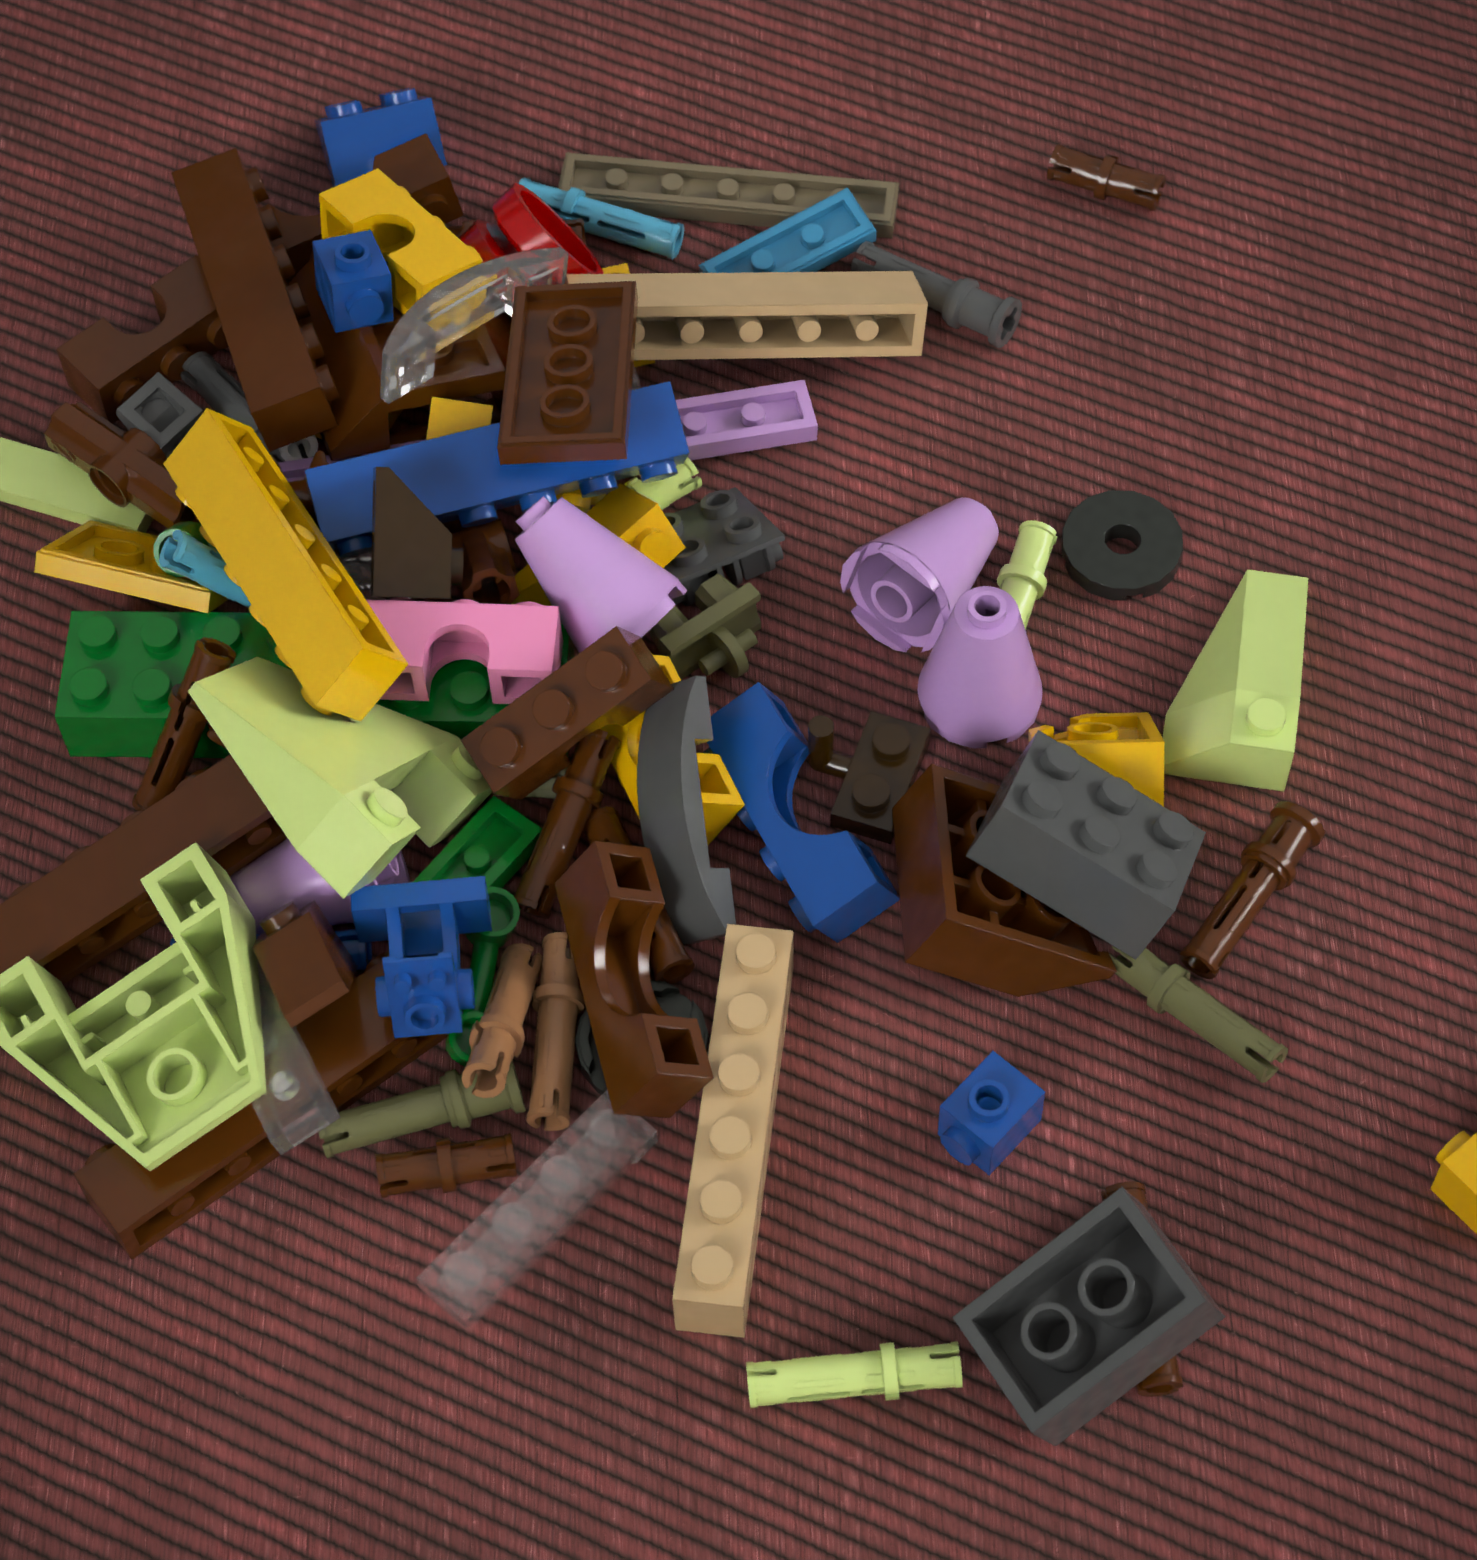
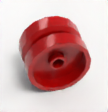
(527, 225)

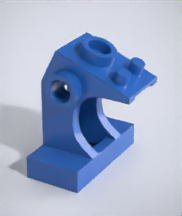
(423, 974)

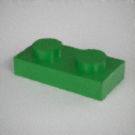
(489, 846)

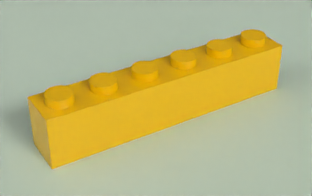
(284, 567)

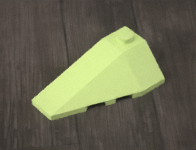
(1244, 691)

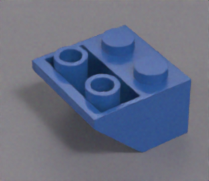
(356, 135)

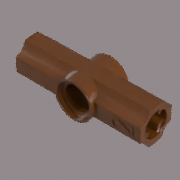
(119, 463)
(486, 562)

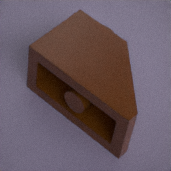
(303, 960)

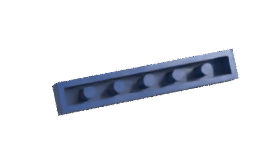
(464, 479)

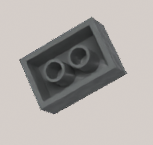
(1087, 845)
(1088, 1317)

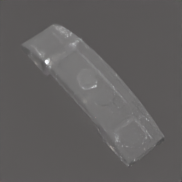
(459, 308)

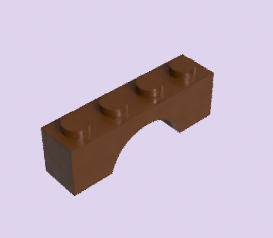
(408, 165)
(610, 914)

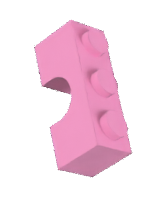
(513, 641)

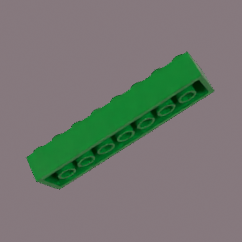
(128, 661)

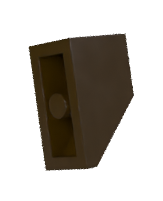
(409, 544)

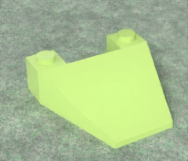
(340, 784)
(167, 1043)

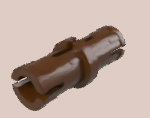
(1106, 177)
(446, 1165)

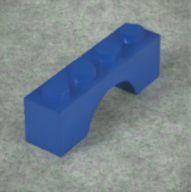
(831, 875)

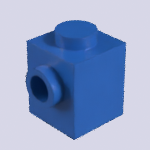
(353, 281)
(989, 1114)

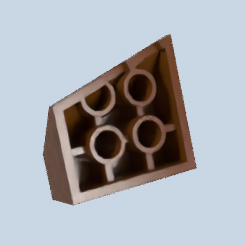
(965, 916)

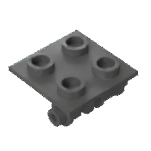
(720, 533)

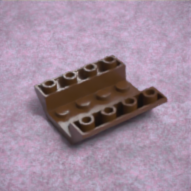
(354, 357)

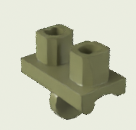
(714, 636)

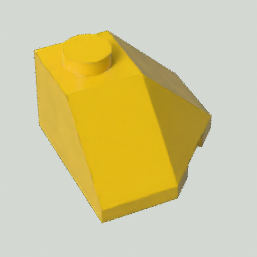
(1119, 744)

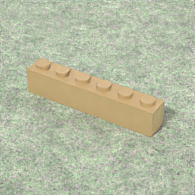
(775, 314)
(734, 1133)

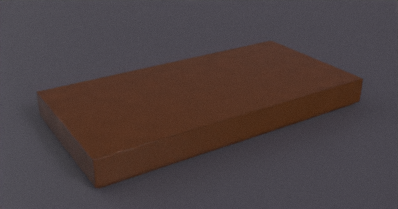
(569, 373)

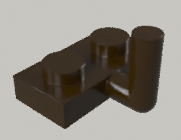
(874, 776)

